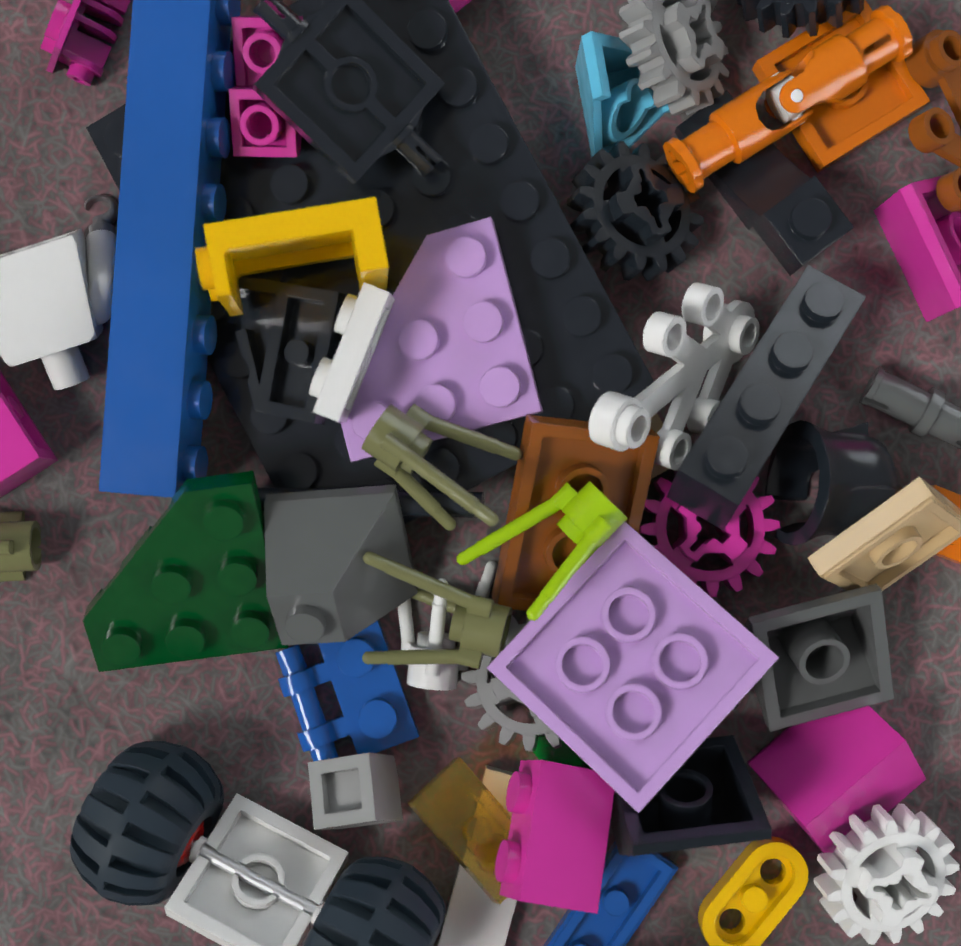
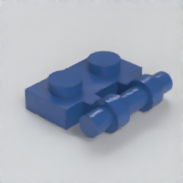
(368, 694)

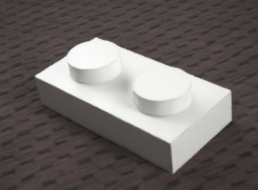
(361, 324)

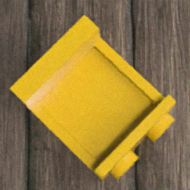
(291, 241)

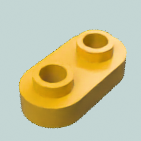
(759, 900)

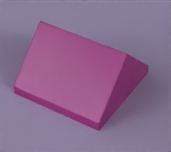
(925, 245)
(837, 770)

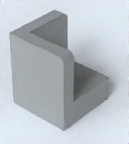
(354, 791)

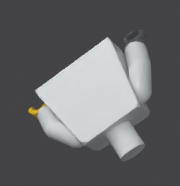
(58, 297)

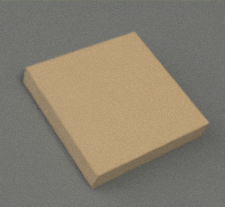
(890, 539)

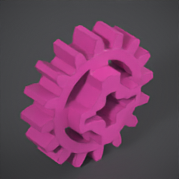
(729, 546)

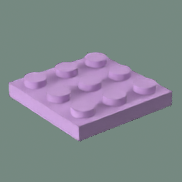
(632, 665)

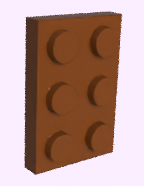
(552, 455)

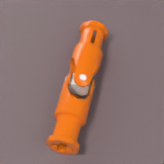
(822, 76)

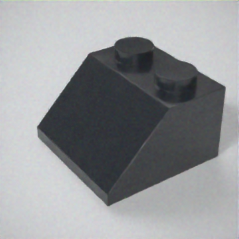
(698, 807)

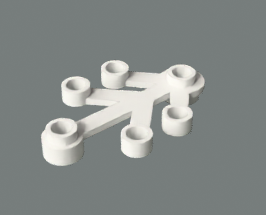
(727, 336)

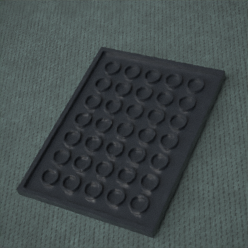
(485, 172)

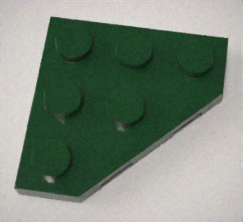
(189, 582)

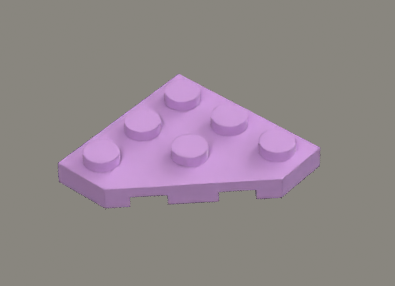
(449, 341)

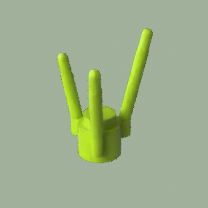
(587, 521)

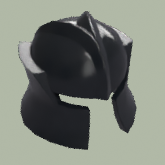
(853, 477)

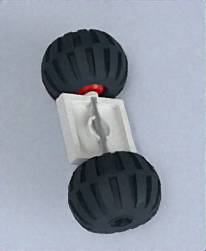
(251, 877)

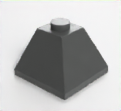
(316, 562)

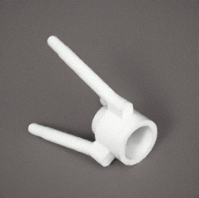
(437, 676)

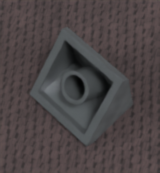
(828, 659)

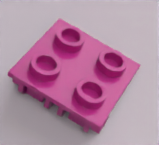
(75, 49)

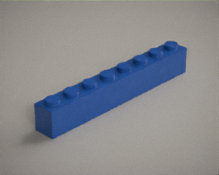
(166, 194)

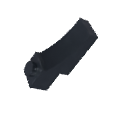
(776, 199)

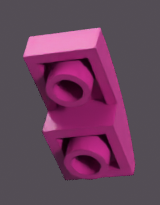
(254, 123)

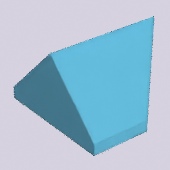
(611, 95)

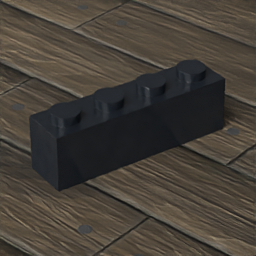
(764, 397)

